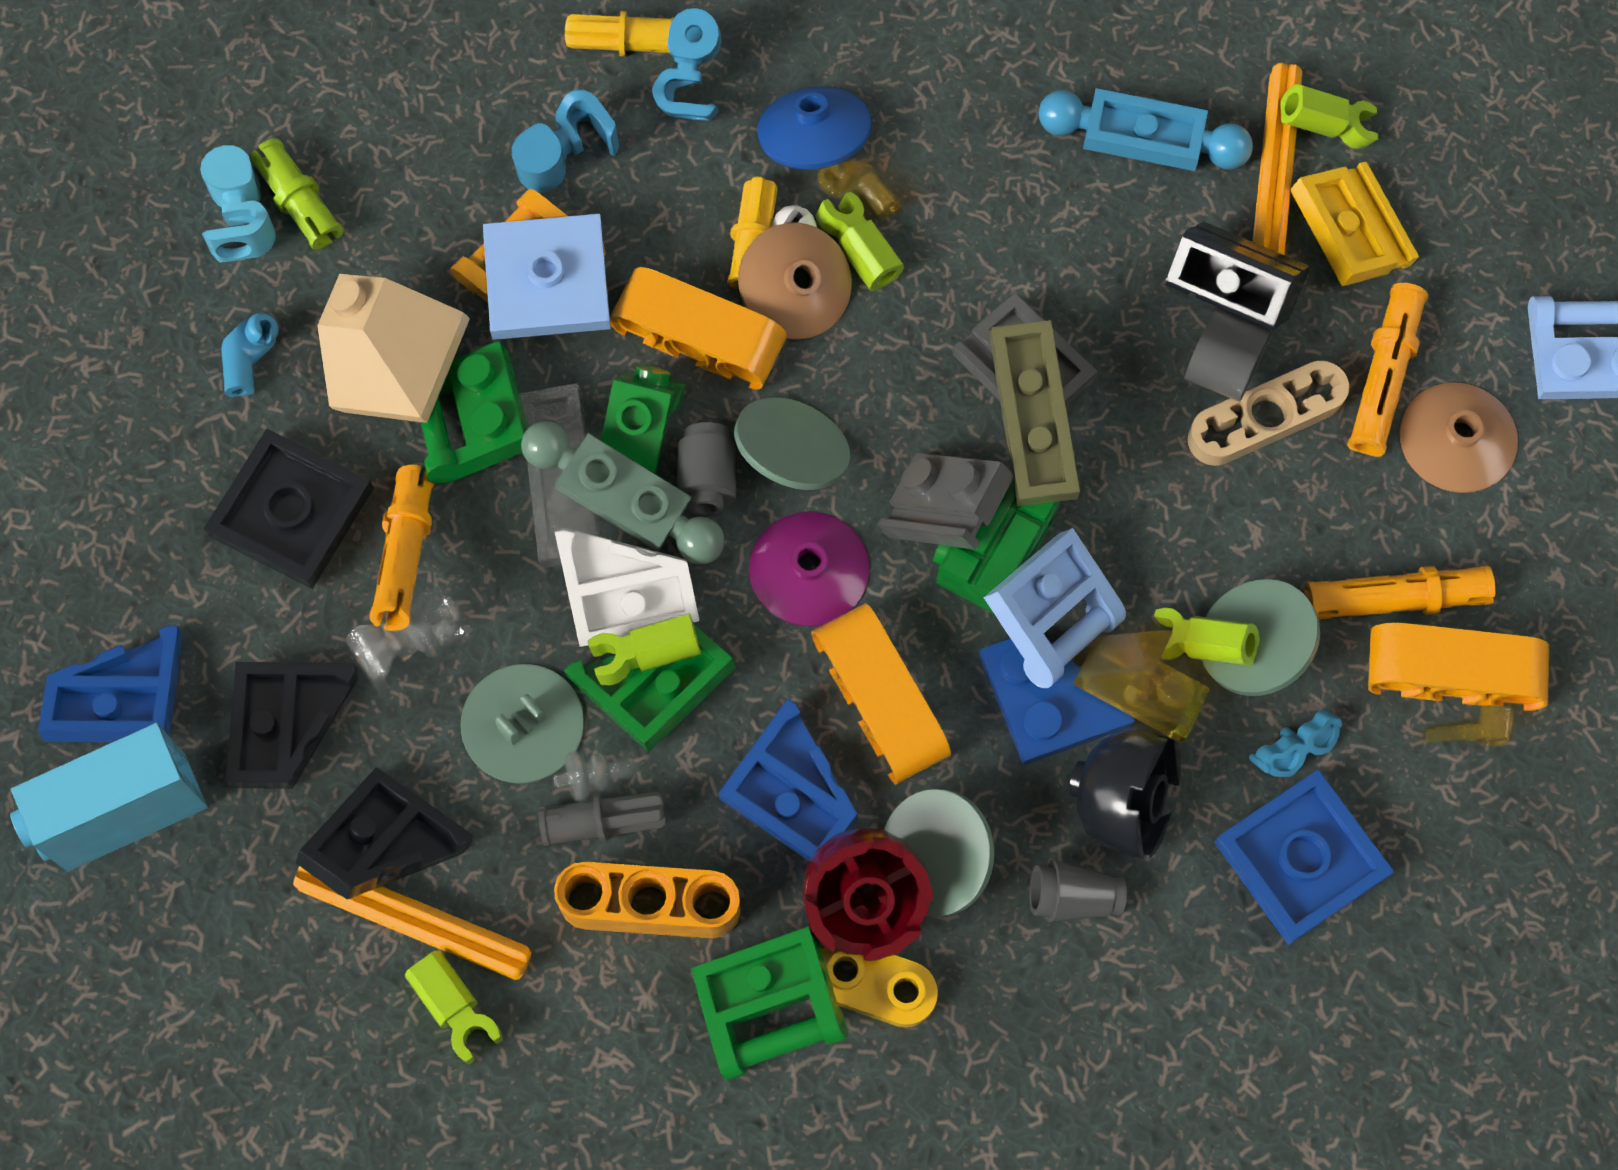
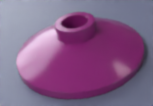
(801, 594)

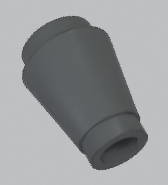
(1075, 893)

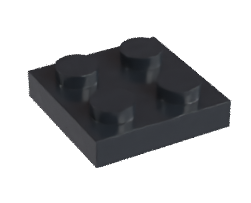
(289, 508)

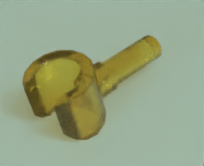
(1492, 730)

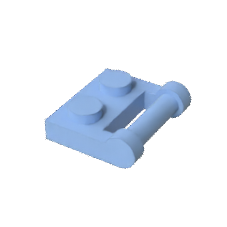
(1573, 365)
(1043, 593)

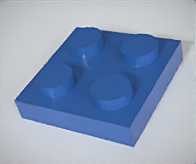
(1303, 857)

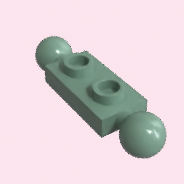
(622, 492)

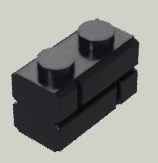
(1237, 275)

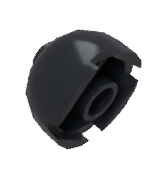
(1126, 789)

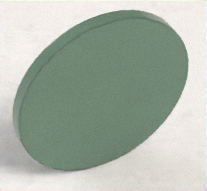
(792, 443)
(1286, 632)
(521, 723)
(952, 844)

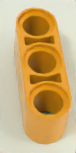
(698, 325)
(1459, 663)
(884, 692)
(623, 882)

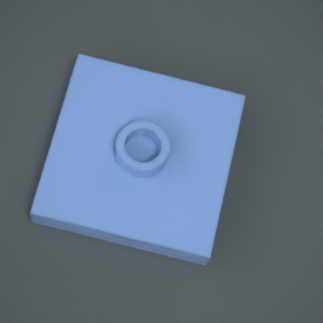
(546, 276)

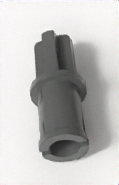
(601, 818)

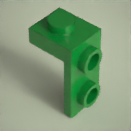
(640, 413)

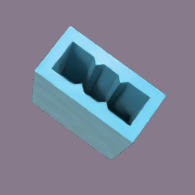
(106, 799)

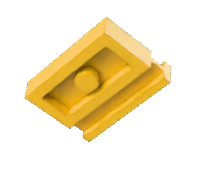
(1354, 223)

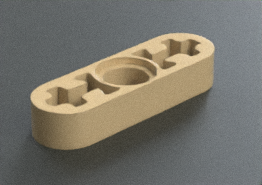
(1298, 381)

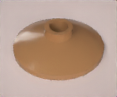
(769, 285)
(1446, 457)

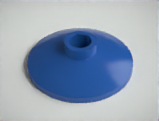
(814, 127)

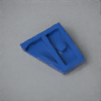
(113, 693)

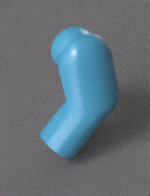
(244, 349)

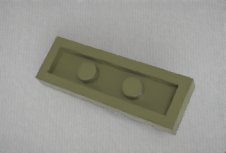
(1034, 413)

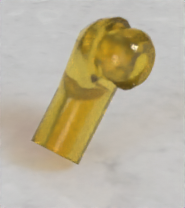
(862, 181)

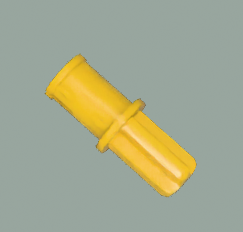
(617, 33)
(754, 218)

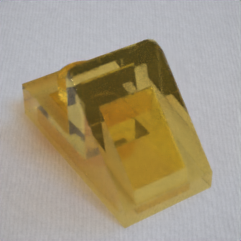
(1131, 678)

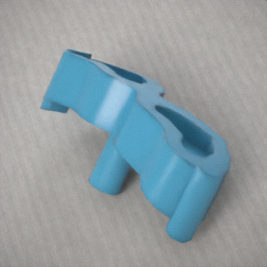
(1290, 751)

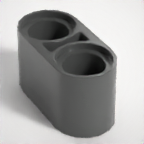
(1227, 354)

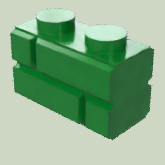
(1003, 547)

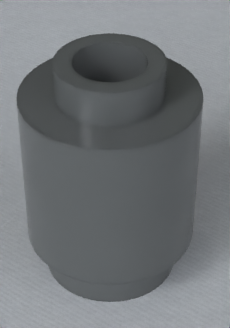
(707, 467)

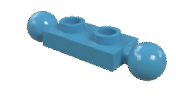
(1145, 129)

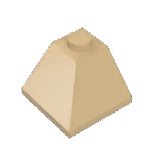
(386, 348)

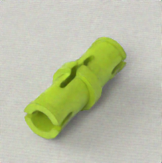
(296, 194)

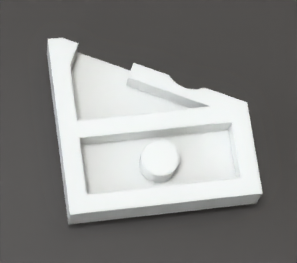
(621, 584)

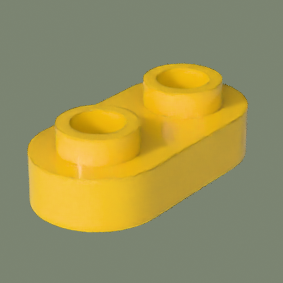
(873, 987)

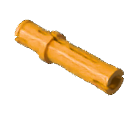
(1393, 348)
(405, 529)
(1424, 591)

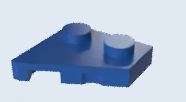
(1046, 718)
(789, 787)

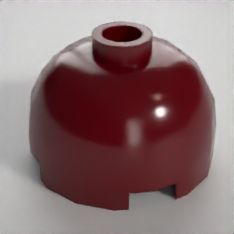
(866, 893)

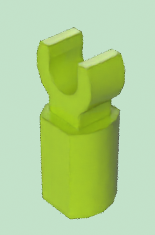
(1328, 115)
(860, 241)
(1209, 638)
(645, 647)
(449, 1002)

